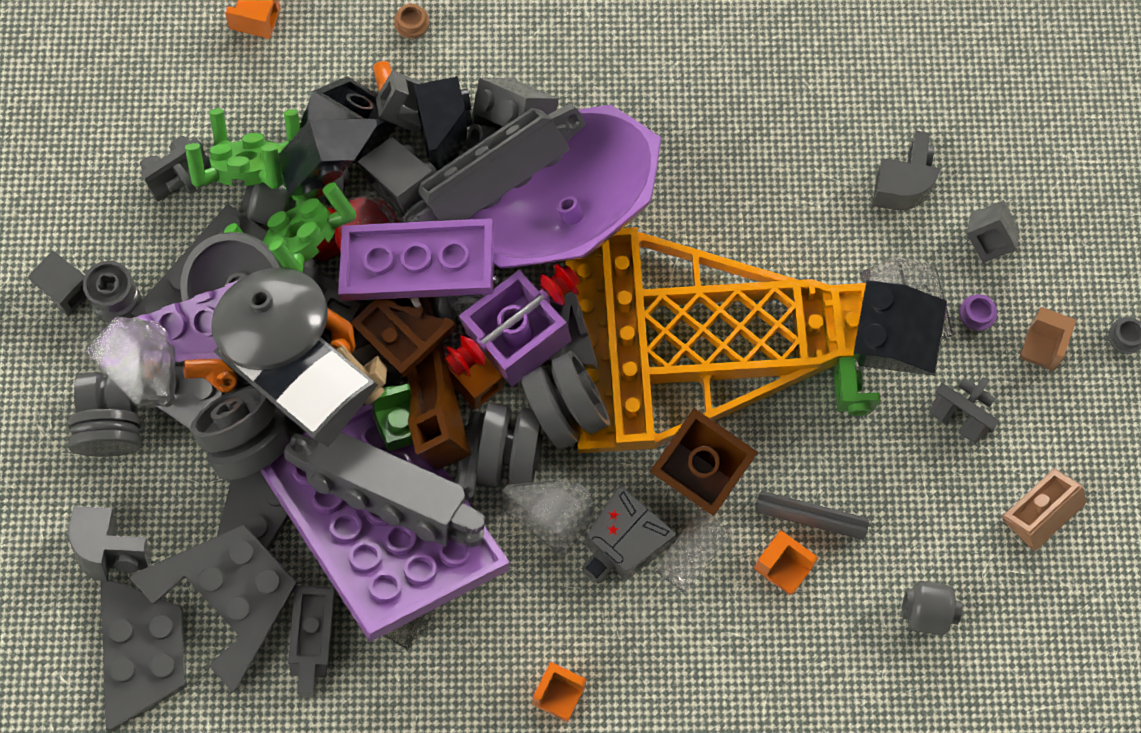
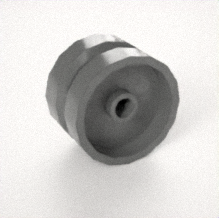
(565, 400)
(240, 433)
(508, 447)

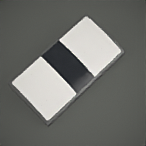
(315, 391)

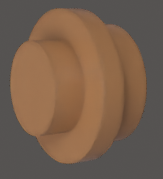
(411, 21)

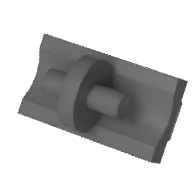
(172, 171)
(950, 400)

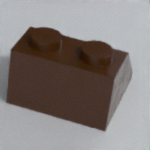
(703, 462)

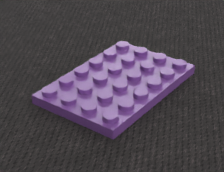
(378, 567)

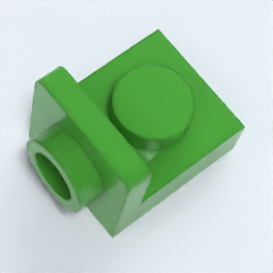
(847, 385)
(392, 415)

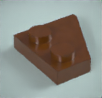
(401, 333)

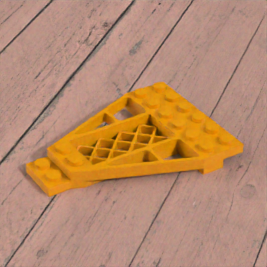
(616, 322)

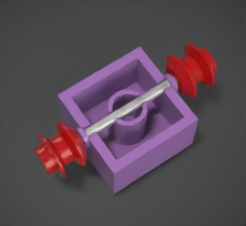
(515, 326)

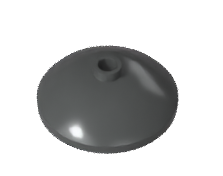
(223, 261)
(270, 332)

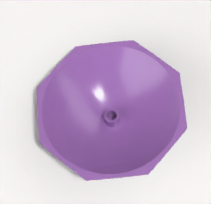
(580, 199)

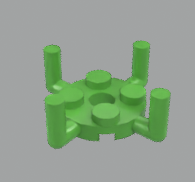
(247, 160)
(296, 233)

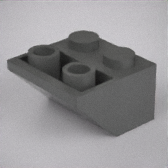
(502, 101)

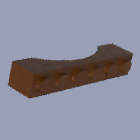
(434, 409)

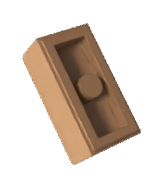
(1045, 508)

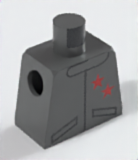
(625, 538)

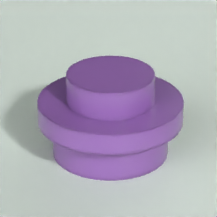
(978, 312)

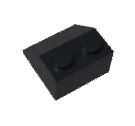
(348, 101)
(443, 119)
(322, 153)
(899, 328)

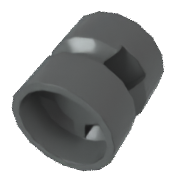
(111, 290)
(100, 392)

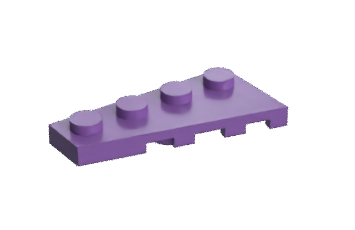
(190, 325)

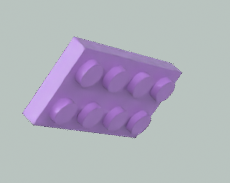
(416, 259)

